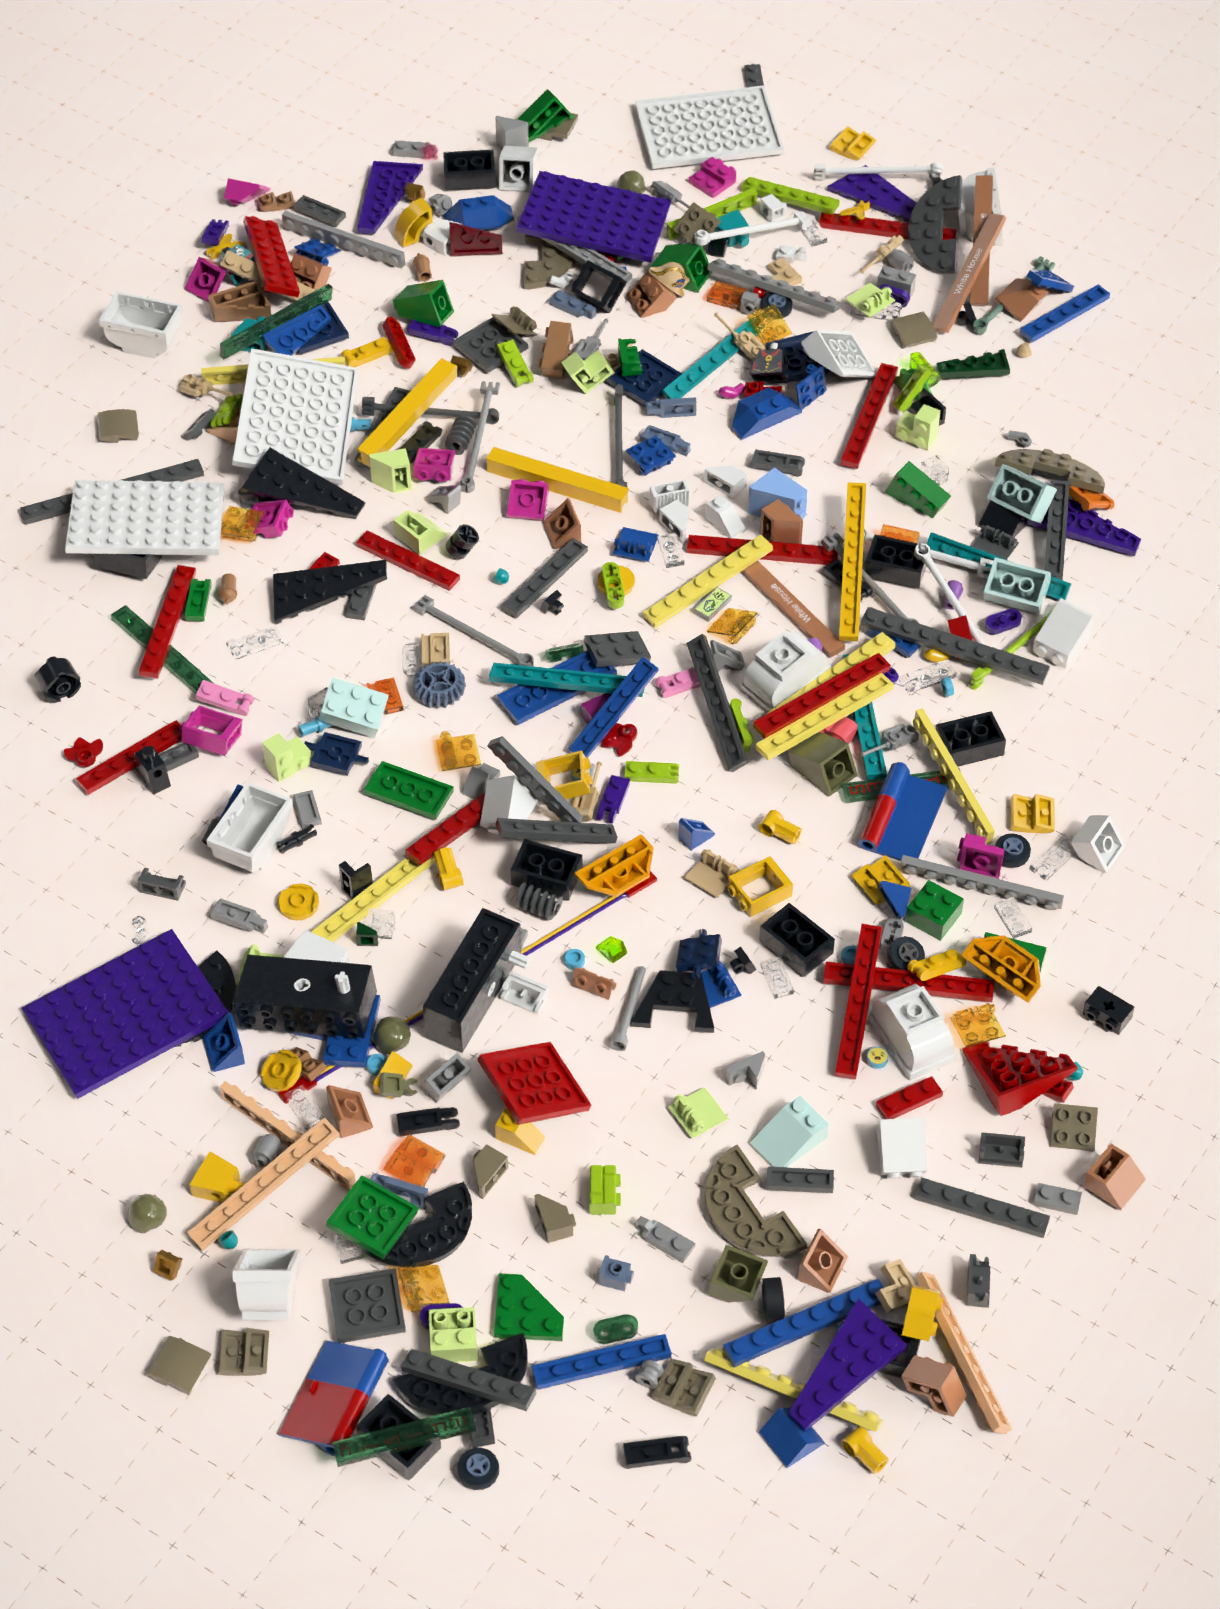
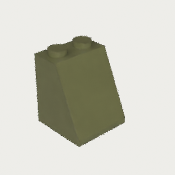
(824, 762)

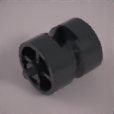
(462, 541)

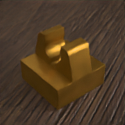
(415, 191)
(463, 364)
(167, 1264)

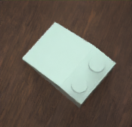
(791, 1134)

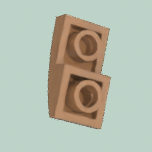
(270, 202)
(310, 1067)

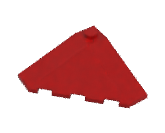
(1016, 1077)

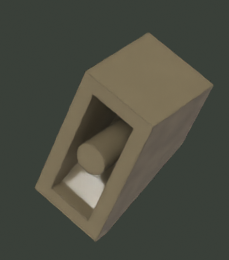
(488, 1168)
(554, 1218)

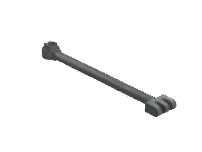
(617, 402)
(369, 407)

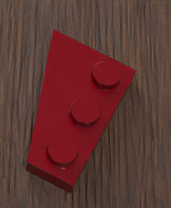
(473, 241)

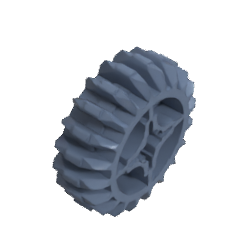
(438, 678)

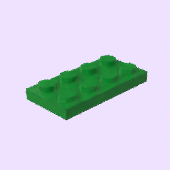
(408, 790)

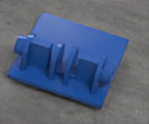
(317, 251)
(812, 386)
(651, 455)
(635, 544)
(719, 985)

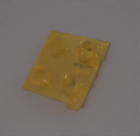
(769, 324)
(240, 523)
(734, 624)
(457, 751)
(977, 1025)
(423, 1286)

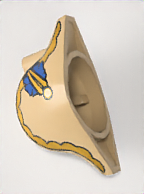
(672, 276)

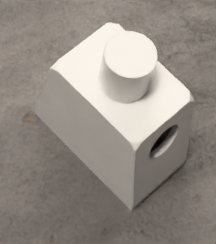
(438, 236)

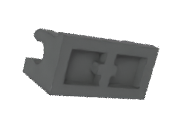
(160, 885)
(1001, 1150)
(978, 1282)

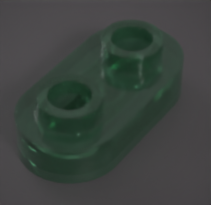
(571, 650)
(614, 1328)

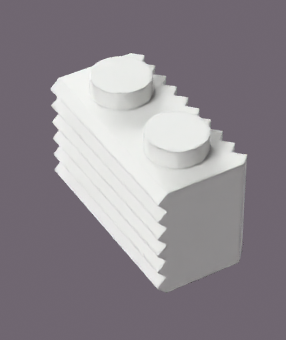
(668, 492)

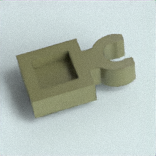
(394, 1085)

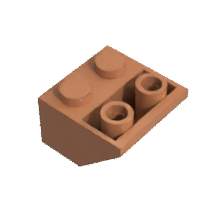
(310, 271)
(650, 296)
(781, 524)
(1114, 1177)

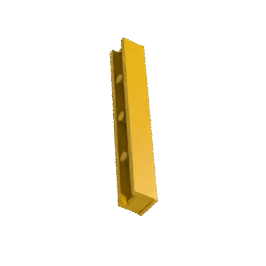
(408, 410)
(559, 479)

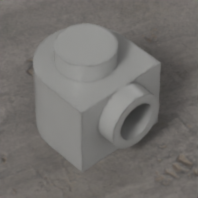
(440, 203)
(750, 302)

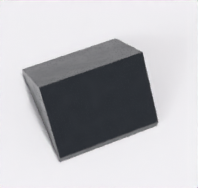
(1003, 519)

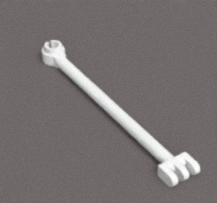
(821, 171)
(702, 237)
(926, 557)
(951, 559)

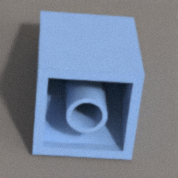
(777, 486)

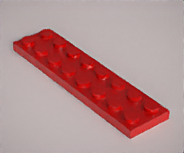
(271, 256)

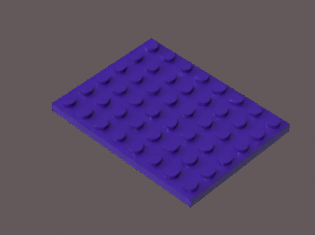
(594, 216)
(124, 1013)

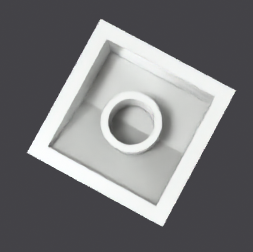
(1098, 842)

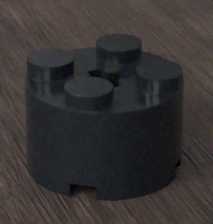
(58, 679)

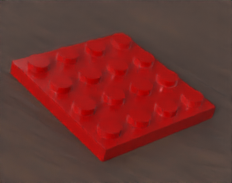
(534, 1083)

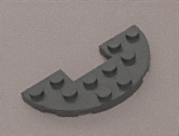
(926, 225)

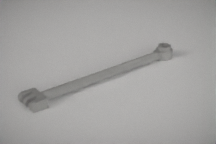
(488, 391)
(835, 542)
(427, 605)

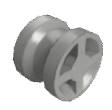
(649, 1374)

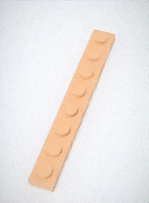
(281, 1129)
(263, 1184)
(967, 1360)

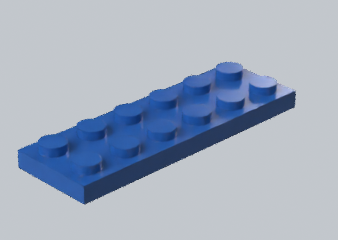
(527, 701)

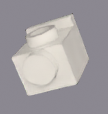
(772, 208)

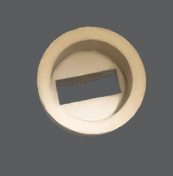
(1024, 350)

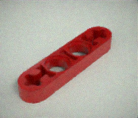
(398, 342)

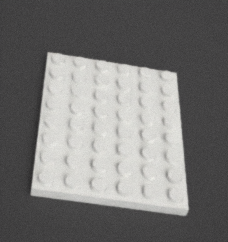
(709, 125)
(297, 410)
(145, 517)

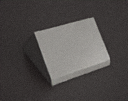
(511, 132)

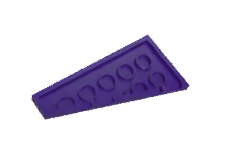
(876, 190)
(384, 192)
(1093, 529)
(852, 1358)

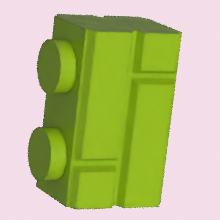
(603, 1190)

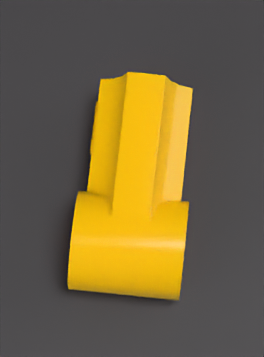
(775, 825)
(449, 874)
(861, 1445)

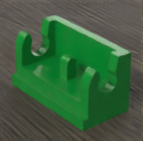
(629, 357)

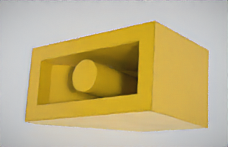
(521, 1136)

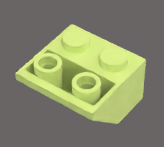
(391, 470)
(417, 531)
(453, 1334)

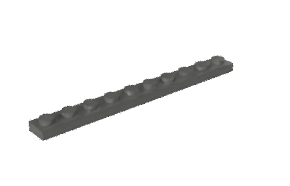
(62, 504)
(955, 645)

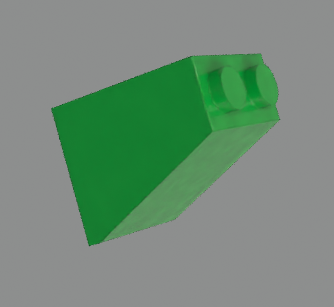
(692, 260)
(425, 303)

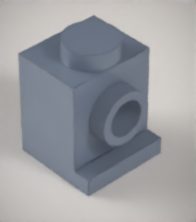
(615, 1274)

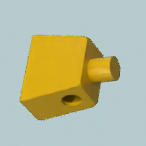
(215, 1179)

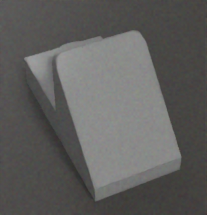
(446, 495)
(726, 655)
(477, 780)
(747, 1068)

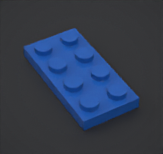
(349, 1051)

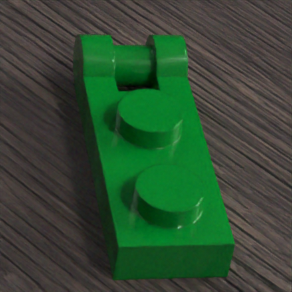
(198, 599)

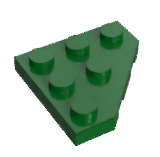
(526, 1311)

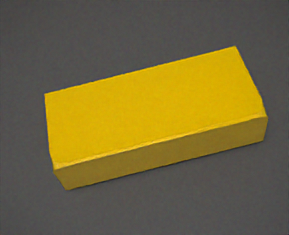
(394, 1064)

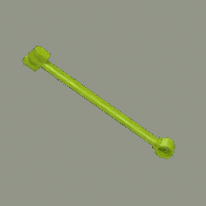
(979, 674)

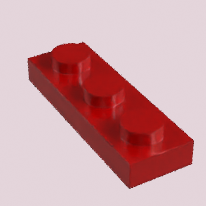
(909, 1098)

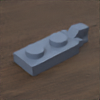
(572, 305)
(672, 407)
(671, 440)
(415, 1192)

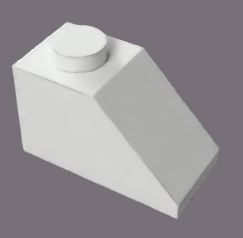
(726, 479)
(724, 516)
(675, 519)

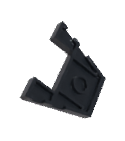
(676, 993)

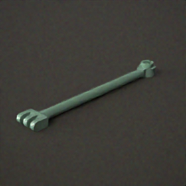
(981, 324)

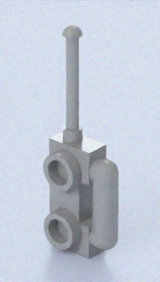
(668, 191)
(590, 344)
(895, 738)

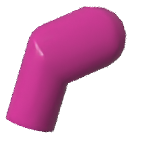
(731, 392)

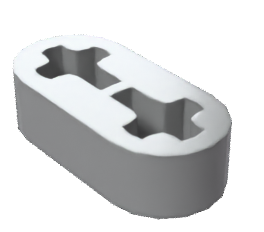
(887, 935)

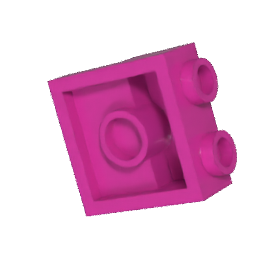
(713, 177)
(434, 464)
(528, 499)
(274, 518)
(978, 857)

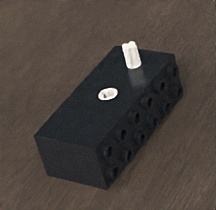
(473, 979)
(305, 996)

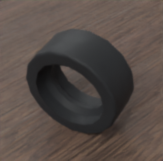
(773, 1299)

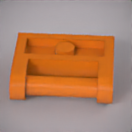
(1090, 499)

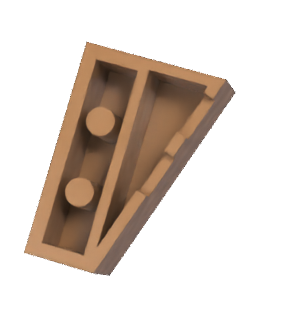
(240, 303)
(556, 349)

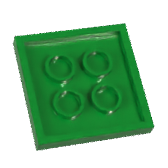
(372, 1217)

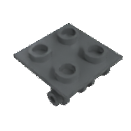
(995, 543)

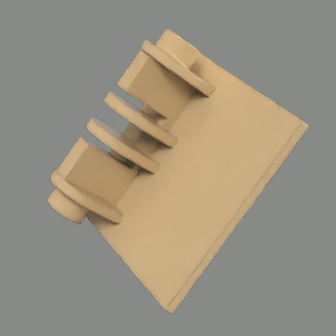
(712, 873)

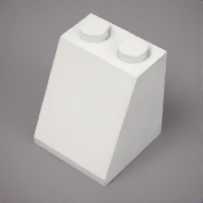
(518, 168)
(1064, 633)
(506, 799)
(315, 947)
(902, 1147)

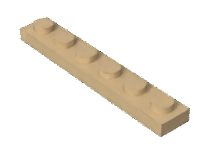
(248, 269)

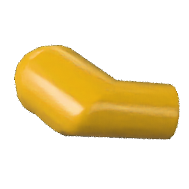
(935, 656)

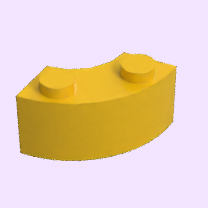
(412, 222)
(921, 1313)

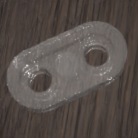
(411, 658)

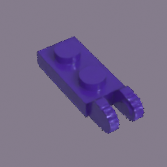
(441, 333)
(613, 797)

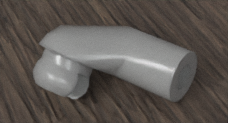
(1022, 437)

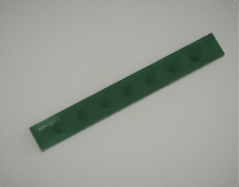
(255, 332)
(174, 661)

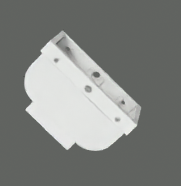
(966, 214)
(141, 323)
(783, 669)
(251, 828)
(913, 1031)
(266, 1283)

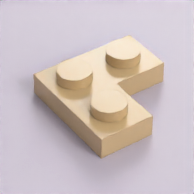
(784, 271)
(900, 1281)

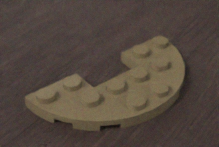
(553, 263)
(1062, 464)
(737, 1216)

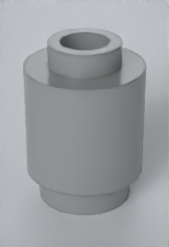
(901, 260)
(266, 1150)

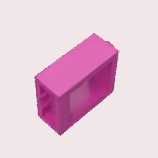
(216, 720)

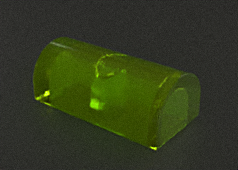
(918, 359)

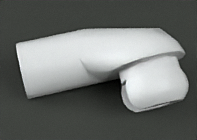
(562, 281)

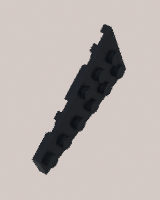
(286, 479)
(319, 586)

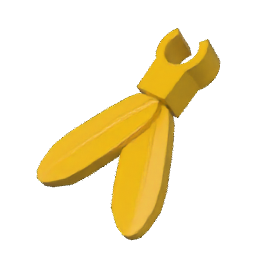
(859, 210)
(225, 242)

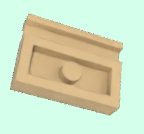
(435, 648)

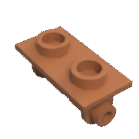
(592, 983)

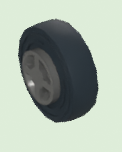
(904, 947)

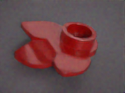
(620, 740)
(84, 752)

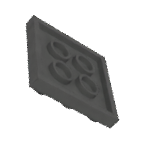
(482, 341)
(367, 1305)

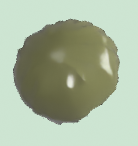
(632, 181)
(391, 1034)
(146, 1213)

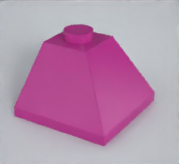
(243, 191)
(205, 278)

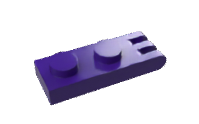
(215, 232)

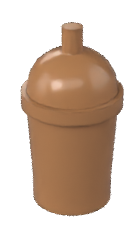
(422, 266)
(227, 590)

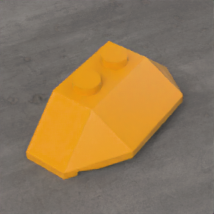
(619, 868)
(1006, 965)

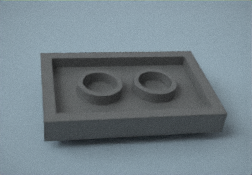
(616, 648)

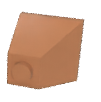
(1021, 297)

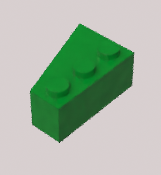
(544, 114)
(918, 490)

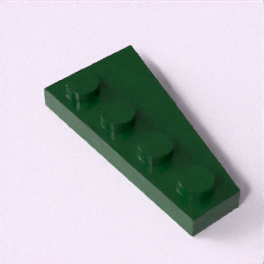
(973, 366)

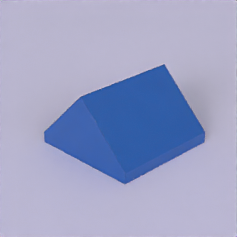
(224, 1045)
(788, 1439)

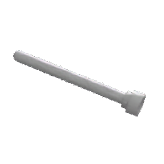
(619, 1040)

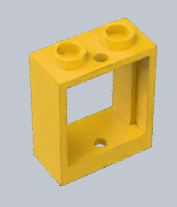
(567, 763)
(775, 875)

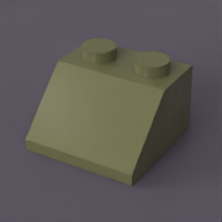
(737, 1275)

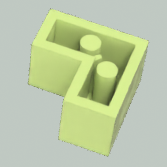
(588, 372)
(919, 428)
(285, 757)

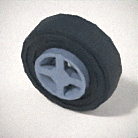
(783, 303)
(1016, 850)
(481, 1460)

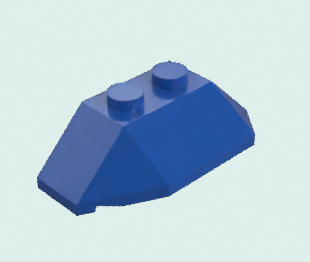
(480, 212)
(762, 412)

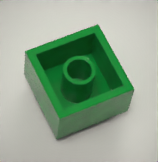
(934, 910)

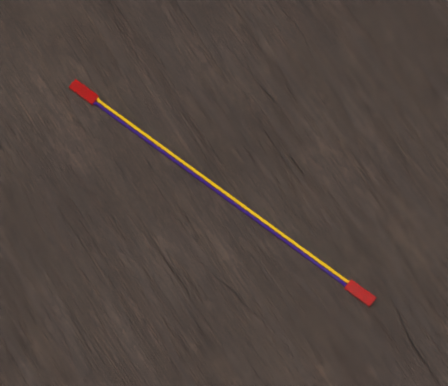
(526, 951)

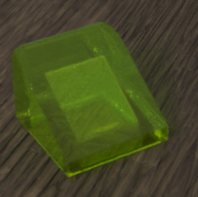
(612, 949)

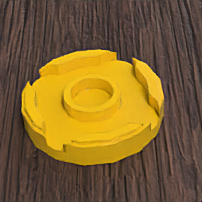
(627, 578)
(298, 902)
(281, 1070)

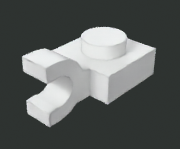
(790, 253)

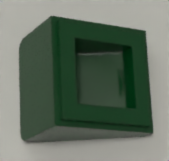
(366, 936)

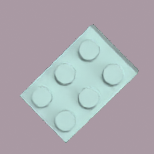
(1021, 493)
(1017, 586)
(353, 707)

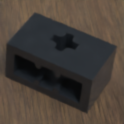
(1108, 1010)

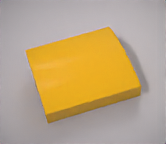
(852, 144)
(1032, 814)
(870, 876)

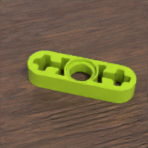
(610, 592)

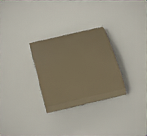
(563, 130)
(914, 329)
(117, 424)
(243, 1352)
(179, 1364)
(683, 1387)

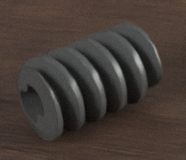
(461, 434)
(538, 903)

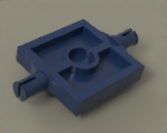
(336, 753)
(699, 953)

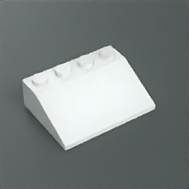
(839, 353)

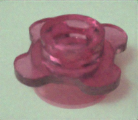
(430, 151)

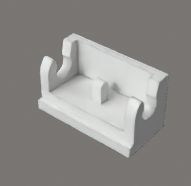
(525, 993)

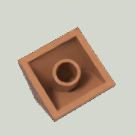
(563, 525)
(348, 1111)
(822, 1262)

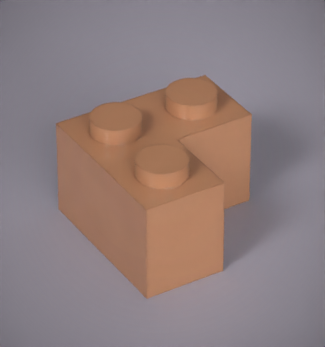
(937, 1382)

